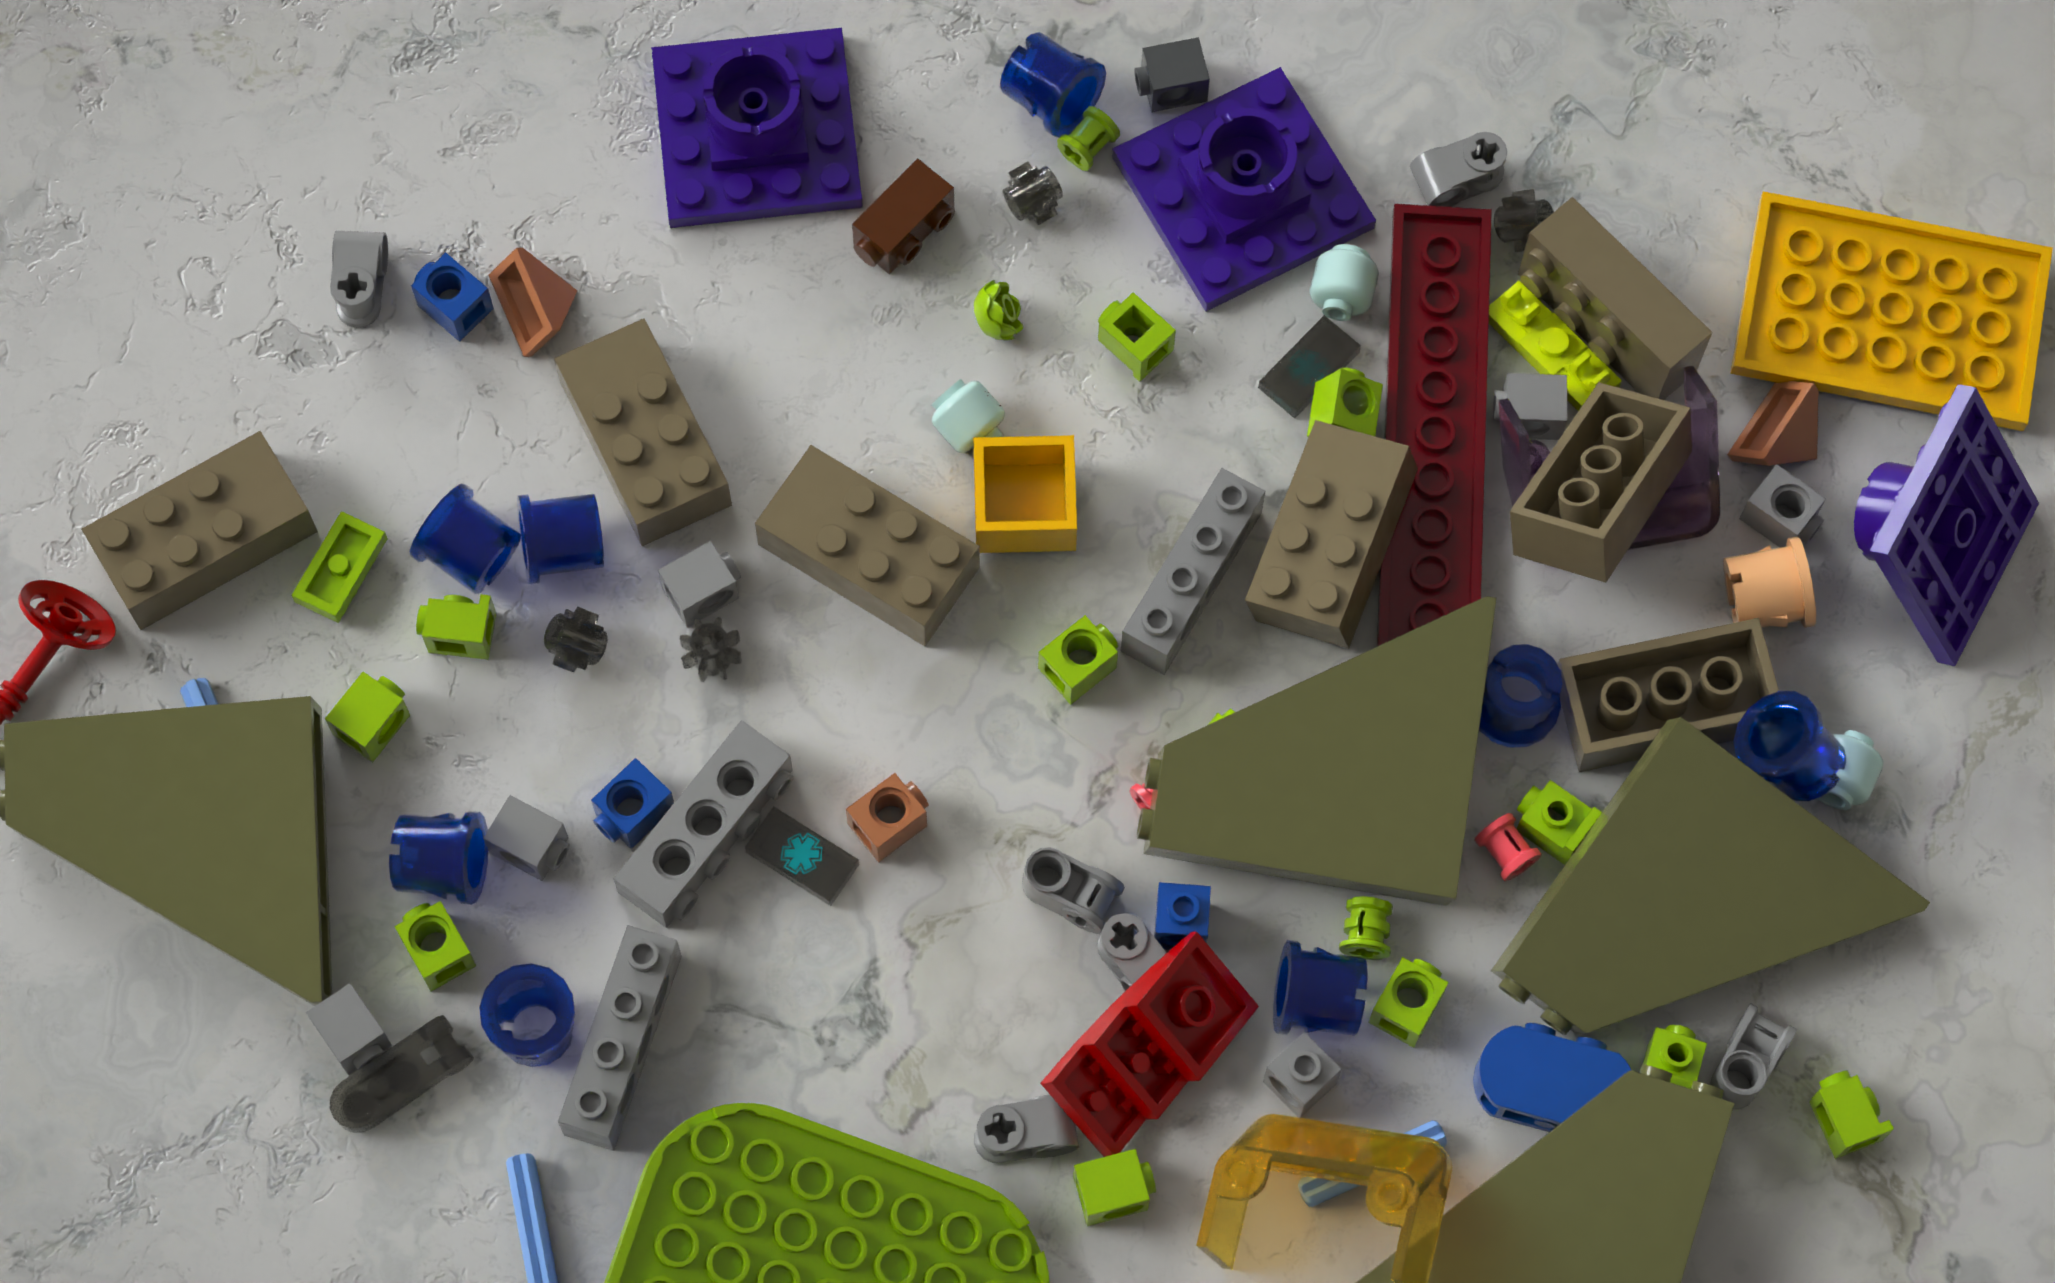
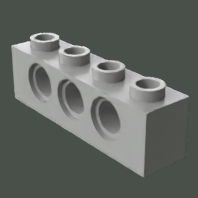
(1192, 571)
(741, 756)
(620, 1038)

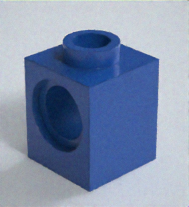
(457, 314)
(631, 783)
(1181, 911)

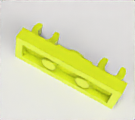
(1548, 343)

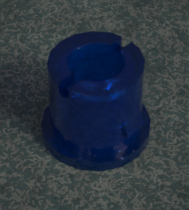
(1052, 83)
(559, 535)
(465, 540)
(1518, 722)
(1790, 746)
(440, 855)
(524, 988)
(1318, 991)

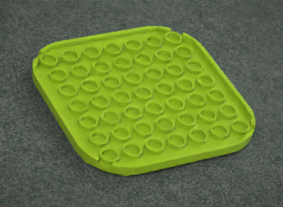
(797, 1202)

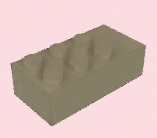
(1612, 301)
(643, 432)
(1601, 482)
(200, 530)
(1331, 534)
(868, 545)
(1627, 693)

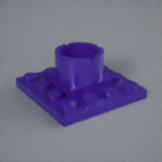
(756, 127)
(1243, 189)
(1947, 523)

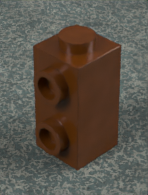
(903, 217)

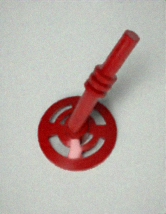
(57, 631)

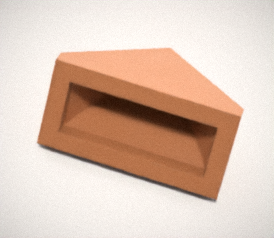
(531, 298)
(1781, 428)

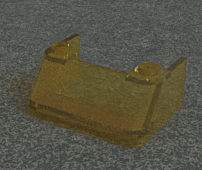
(1403, 1175)

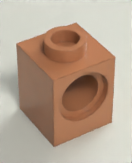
(884, 837)

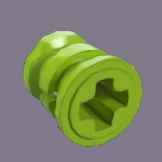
(1367, 928)

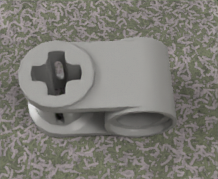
(1459, 170)
(358, 271)
(1074, 890)
(1143, 953)
(1754, 1051)
(1034, 1128)

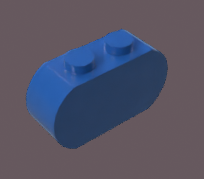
(1540, 1077)

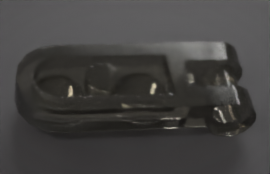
(397, 1077)

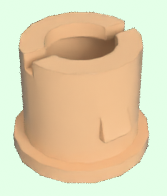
(1771, 586)

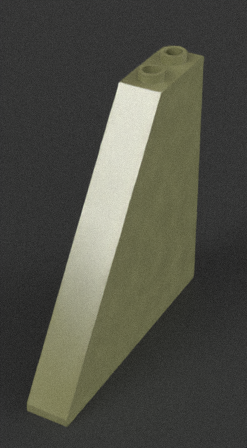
(1341, 775)
(193, 817)
(1688, 887)
(1595, 1197)

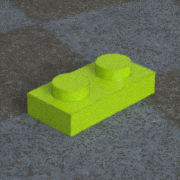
(339, 567)

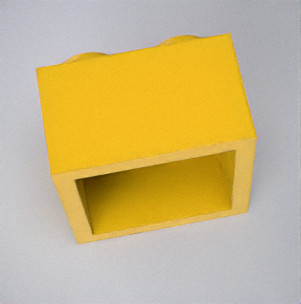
(1025, 494)

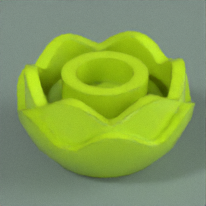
(997, 311)

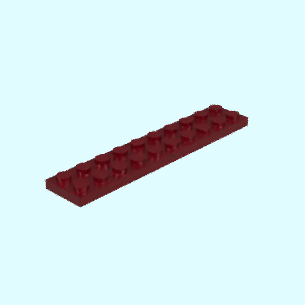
(1437, 410)

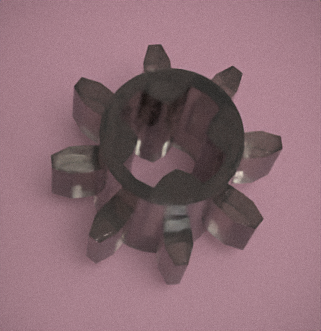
(1032, 193)
(1519, 217)
(575, 639)
(705, 662)

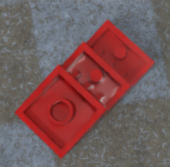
(1150, 1044)

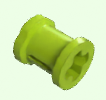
(1088, 138)

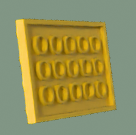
(1891, 308)

